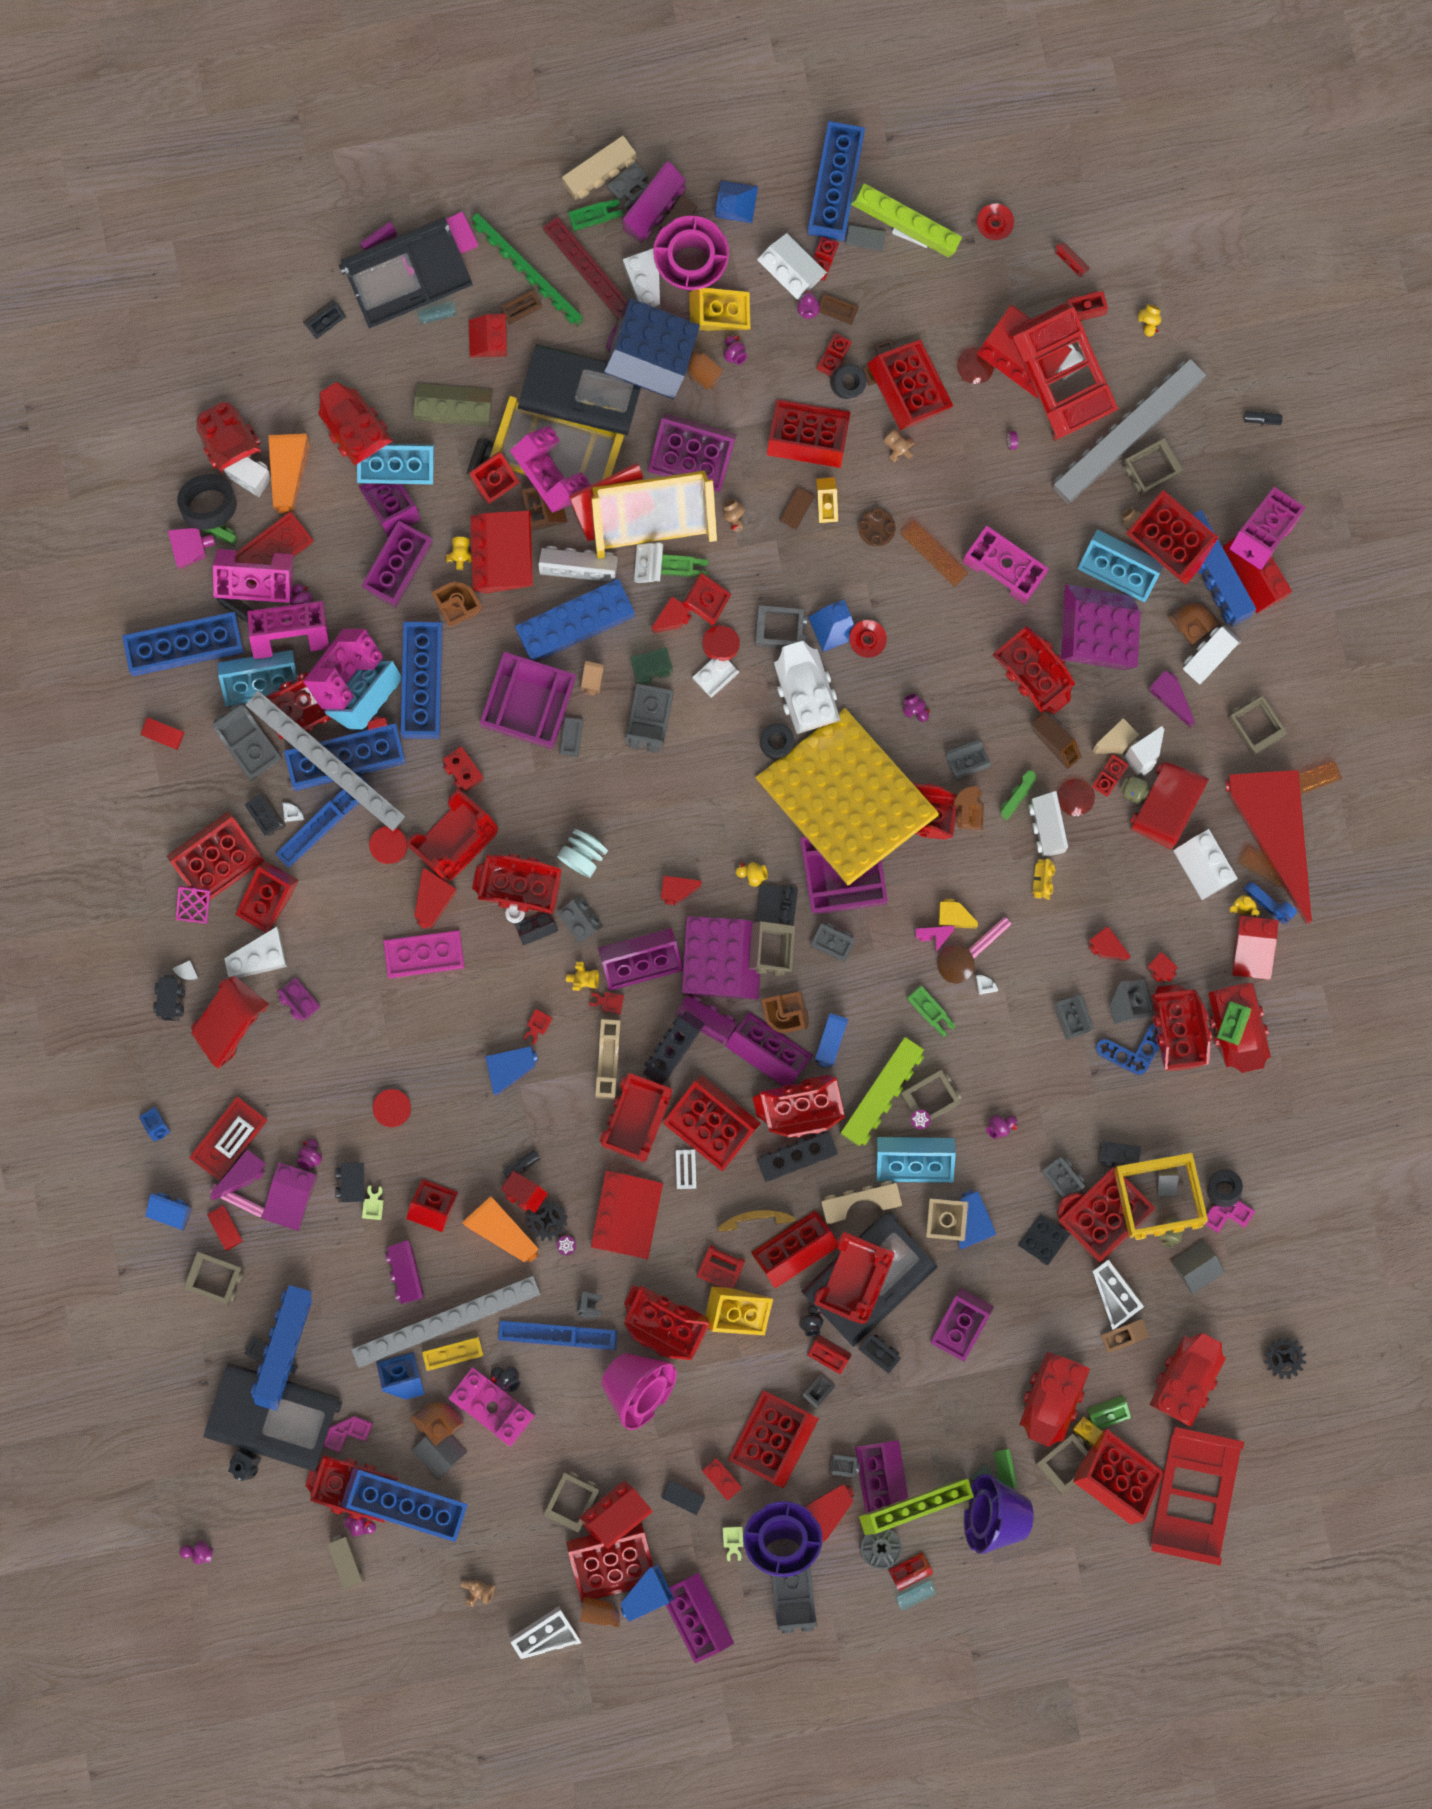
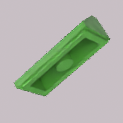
(1234, 1023)
(1109, 1412)
(1005, 1468)

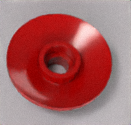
(999, 214)
(876, 635)

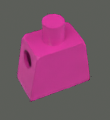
(189, 546)

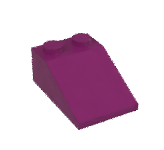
(389, 505)
(289, 1196)
(962, 1324)

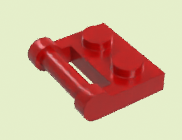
(717, 1274)

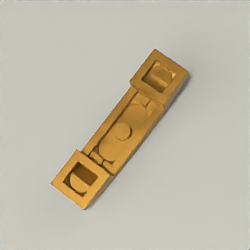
(780, 1218)

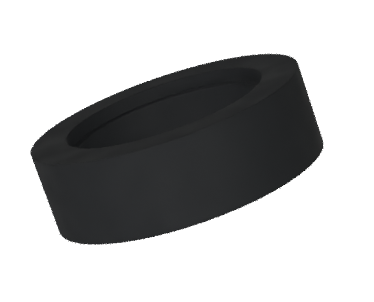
(204, 483)

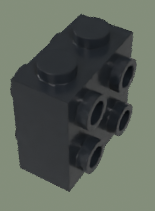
(169, 997)

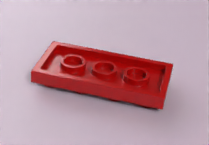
(283, 537)
(211, 1158)

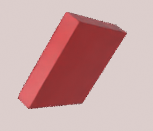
(707, 598)

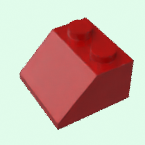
(488, 336)
(493, 478)
(432, 1205)

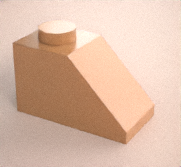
(592, 678)
(1125, 1336)

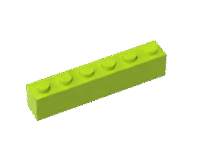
(906, 220)
(882, 1091)
(916, 1506)

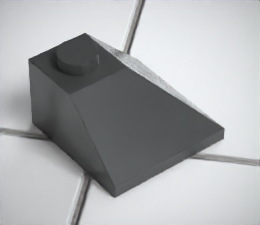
(1131, 1002)

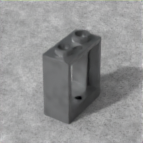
(771, 643)

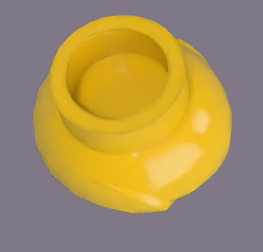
(1152, 317)
(754, 872)

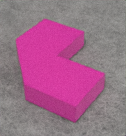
(1238, 1213)
(353, 1427)

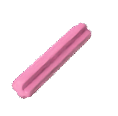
(989, 937)
(242, 1203)

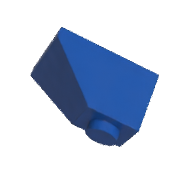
(736, 202)
(832, 625)
(401, 1376)

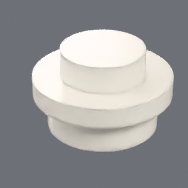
(514, 915)

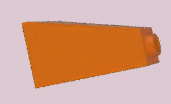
(287, 466)
(498, 1228)

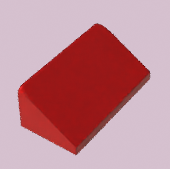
(1071, 259)
(829, 1354)
(910, 1571)

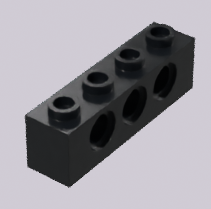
(690, 1027)
(770, 1172)

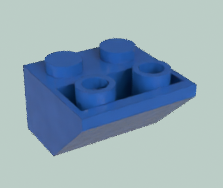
(168, 1212)

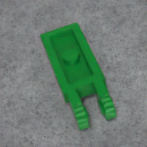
(594, 215)

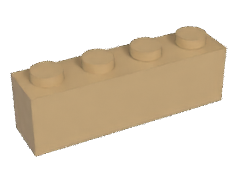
(599, 168)

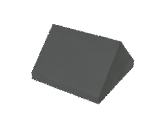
(1197, 1266)
(439, 1457)

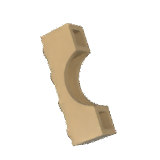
(608, 1059)
(836, 1209)

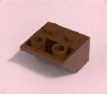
(540, 512)

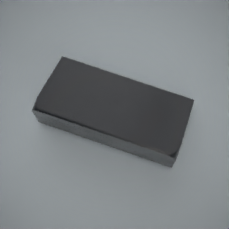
(324, 319)
(481, 453)
(236, 606)
(536, 927)
(683, 1498)

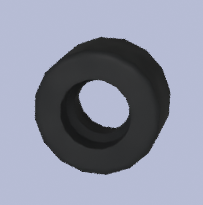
(839, 389)
(776, 729)
(1229, 1177)

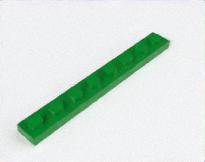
(523, 266)

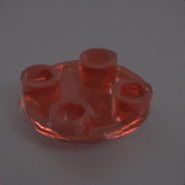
(973, 367)
(1076, 797)

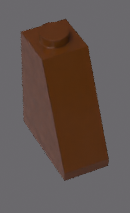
(1056, 740)

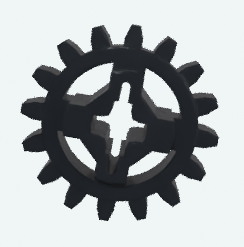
(555, 1222)
(1277, 1368)

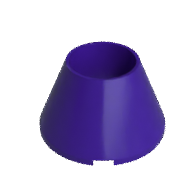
(996, 1515)
(782, 1521)

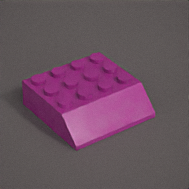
(1100, 628)
(528, 701)
(831, 894)
(719, 959)

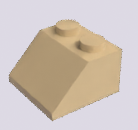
(1117, 740)
(947, 1219)

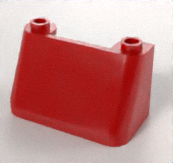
(1169, 804)
(454, 838)
(227, 1020)
(855, 1278)

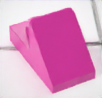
(940, 935)

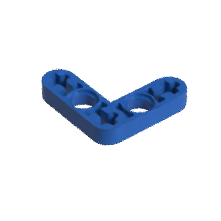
(1282, 912)
(1138, 1056)

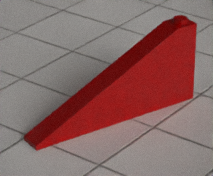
(1274, 816)

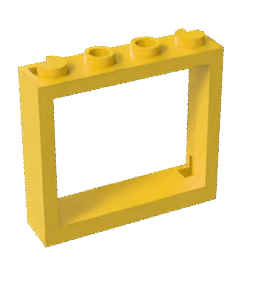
(1154, 1165)

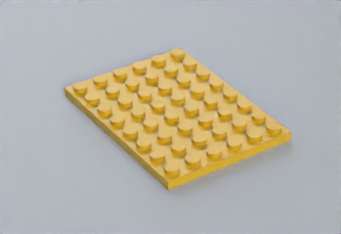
(847, 797)

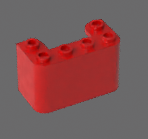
(636, 1118)

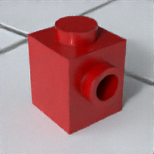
(1162, 968)

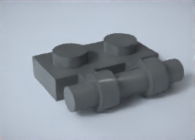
(628, 181)

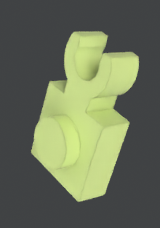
(373, 1207)
(733, 1539)

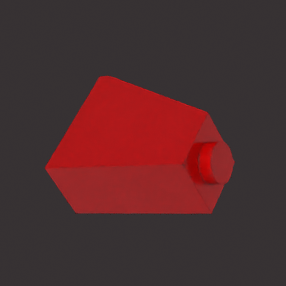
(432, 899)
(831, 1508)

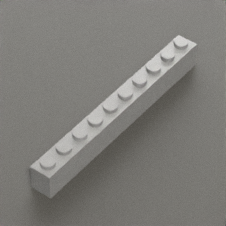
(1127, 433)
(325, 760)
(446, 1322)

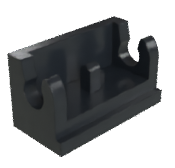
(264, 815)

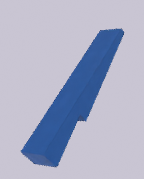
(317, 827)
(558, 1335)

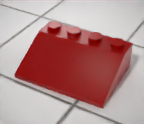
(1004, 355)
(910, 384)
(808, 433)
(582, 500)
(1173, 537)
(501, 551)
(215, 857)
(711, 1123)
(626, 1215)
(1099, 1219)
(773, 1439)
(1119, 1478)
(610, 1570)

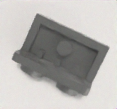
(967, 759)
(580, 919)
(833, 942)
(1073, 1017)
(1062, 1177)

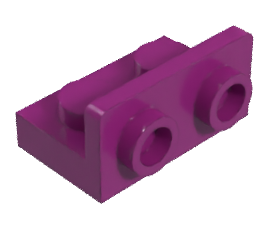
(298, 999)

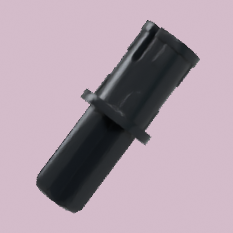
(1263, 418)
(522, 1163)

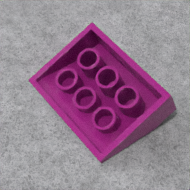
(692, 447)

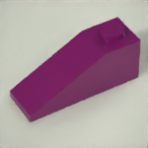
(1170, 694)
(243, 1173)

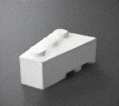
(643, 277)

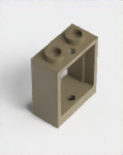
(1169, 458)
(1269, 741)
(787, 946)
(945, 1079)
(195, 1272)
(1049, 1473)
(573, 1477)
(345, 1561)

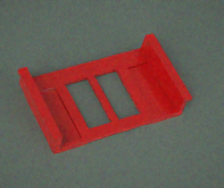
(1045, 336)
(1206, 1455)

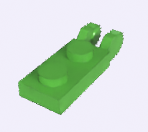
(681, 566)
(1018, 795)
(929, 1009)

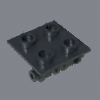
(776, 904)
(1044, 1239)

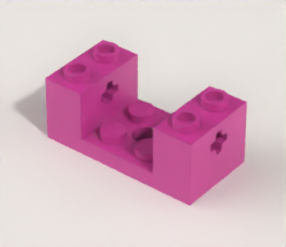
(534, 460)
(1267, 528)
(1023, 575)
(272, 580)
(304, 620)
(349, 652)
(475, 1394)

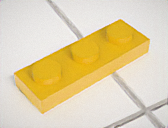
(452, 1354)

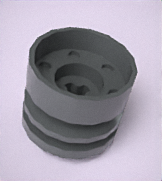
(881, 1560)

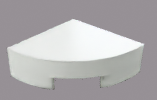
(292, 813)
(186, 971)
(985, 985)

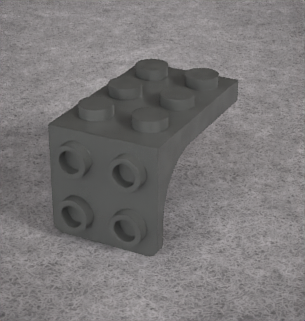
(649, 718)
(246, 741)
(794, 1602)

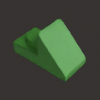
(225, 535)

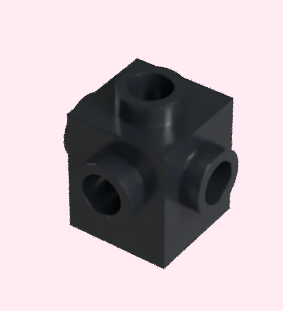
(244, 1465)

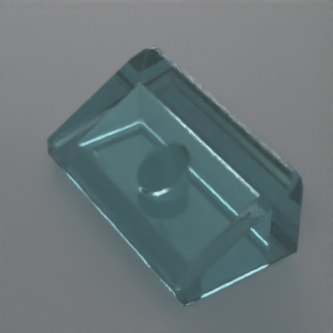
(437, 313)
(915, 1595)

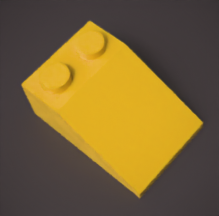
(720, 309)
(737, 1311)

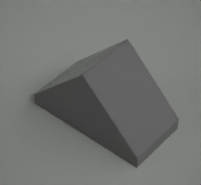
(1167, 1182)
(818, 1390)

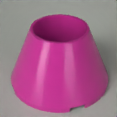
(694, 233)
(637, 1387)

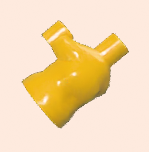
(460, 552)
(1244, 905)
(583, 978)

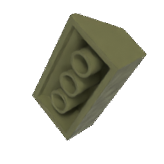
(453, 405)

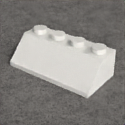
(577, 564)

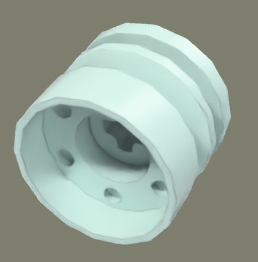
(582, 853)

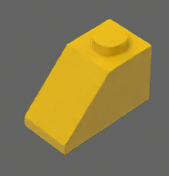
(827, 499)
(954, 914)

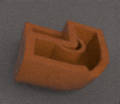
(703, 370)
(457, 602)
(1194, 621)
(970, 809)
(786, 1012)
(437, 1421)
(599, 1612)

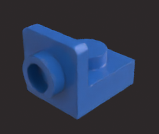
(154, 1124)

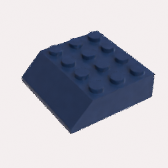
(651, 348)

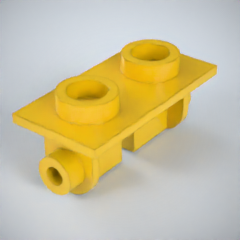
(1044, 887)
(1087, 1431)

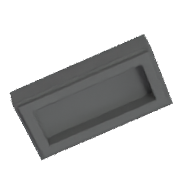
(865, 238)
(571, 737)

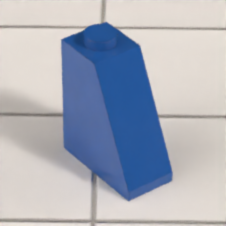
(831, 1040)
(509, 1067)
(978, 1222)
(647, 1595)

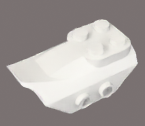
(805, 688)

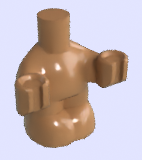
(899, 445)
(478, 1590)

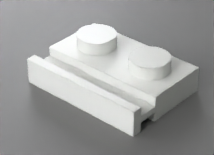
(648, 562)
(715, 676)

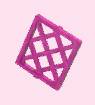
(206, 905)

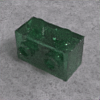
(651, 665)

